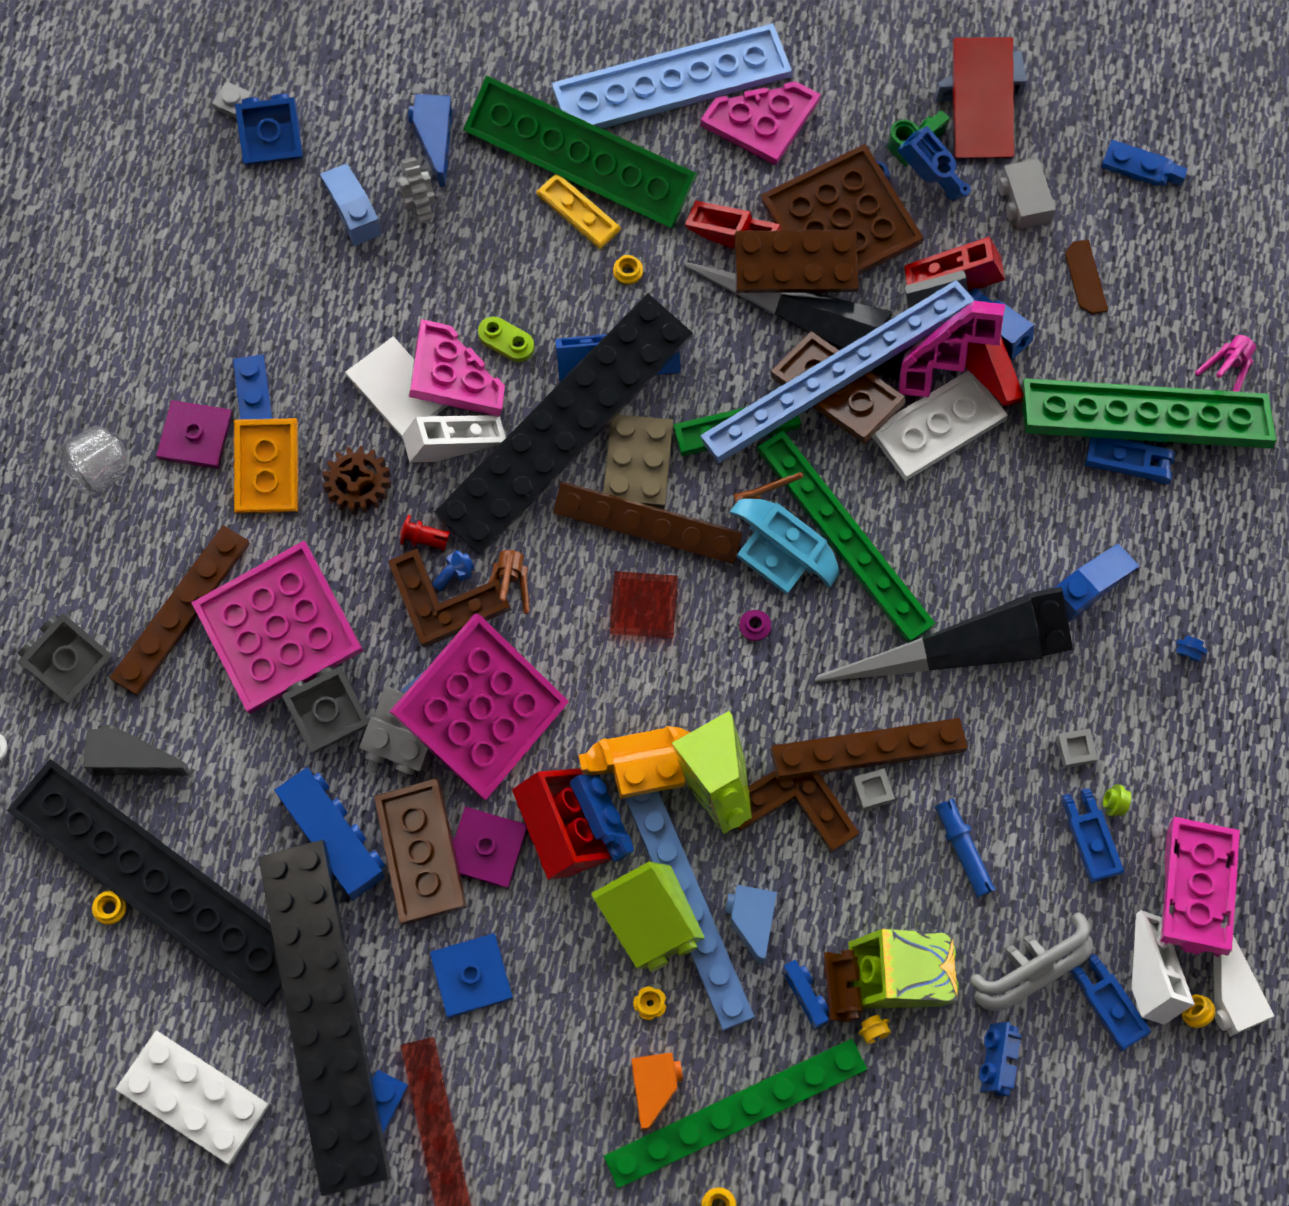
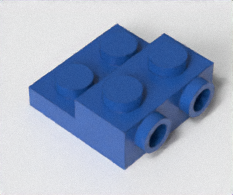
(269, 129)

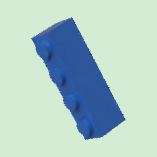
(324, 820)

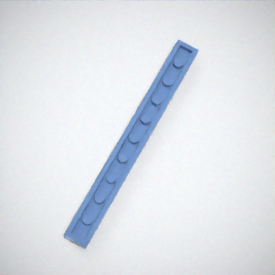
(835, 372)

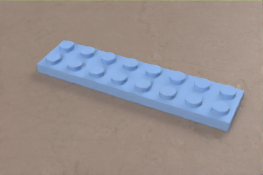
(675, 78)

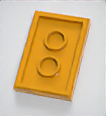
(266, 465)

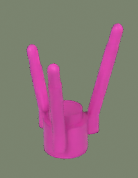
(1236, 354)

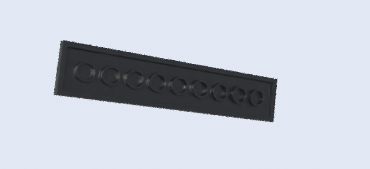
(563, 424)
(152, 879)
(324, 1019)

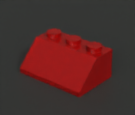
(558, 824)

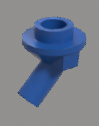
(458, 565)

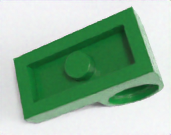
(905, 128)

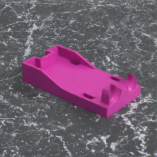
(1200, 886)

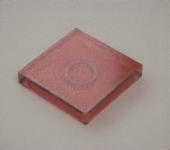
(643, 604)

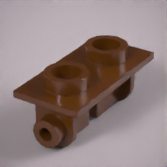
(843, 1001)

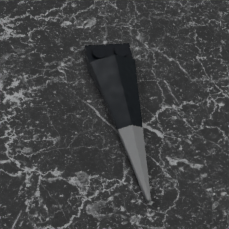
(830, 318)
(1009, 633)

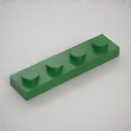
(689, 432)

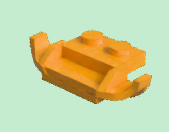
(639, 761)

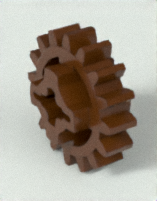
(346, 470)

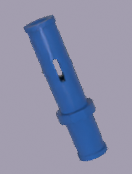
(964, 846)

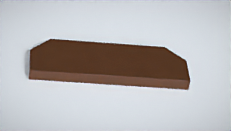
(1085, 277)

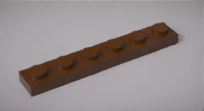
(648, 522)
(178, 611)
(868, 749)

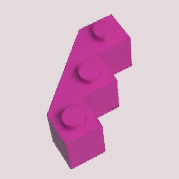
(948, 346)

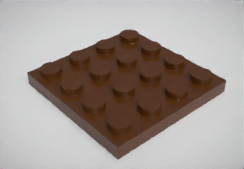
(847, 196)

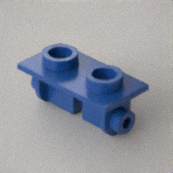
(1001, 1043)

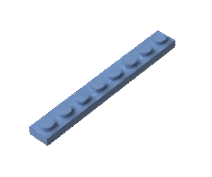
(710, 956)

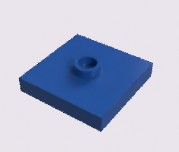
(471, 975)

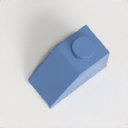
(752, 918)

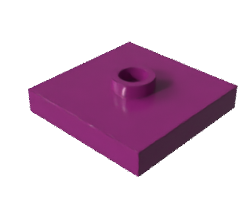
(194, 434)
(488, 846)

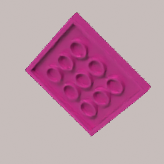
(276, 626)
(479, 706)

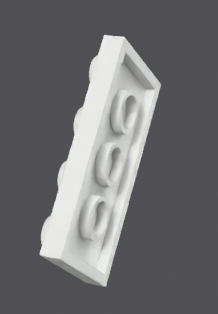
(939, 425)
(192, 1097)

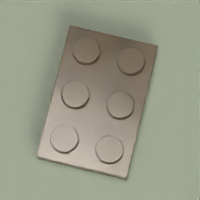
(639, 459)

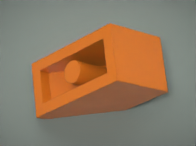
(655, 1085)

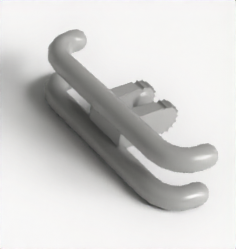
(1038, 971)

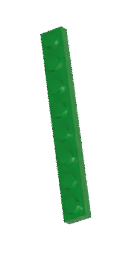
(847, 538)
(734, 1113)

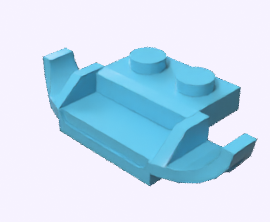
(783, 545)

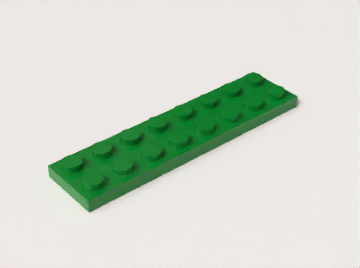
(580, 151)
(1147, 413)

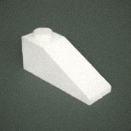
(451, 436)
(1157, 974)
(1237, 993)

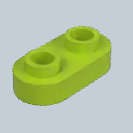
(504, 339)

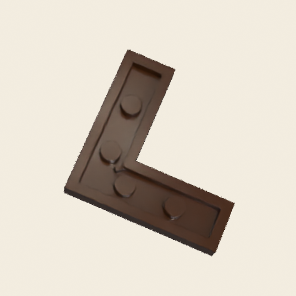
(438, 620)
(813, 798)

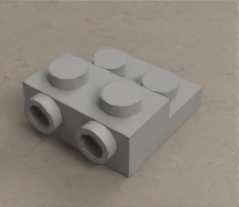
(391, 740)

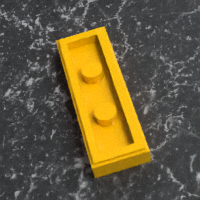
(578, 211)

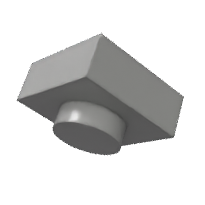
(228, 97)
(1076, 748)
(873, 789)

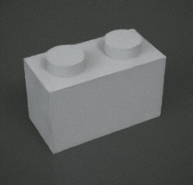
(1026, 194)

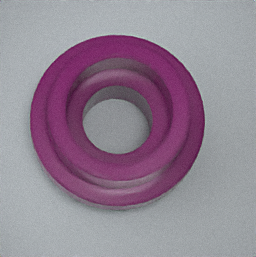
(751, 633)

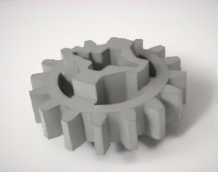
(416, 190)

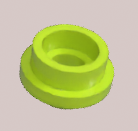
(1117, 801)

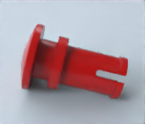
(423, 534)

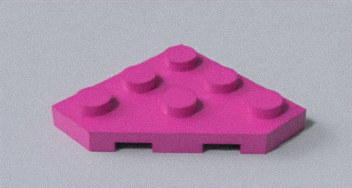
(762, 118)
(446, 372)

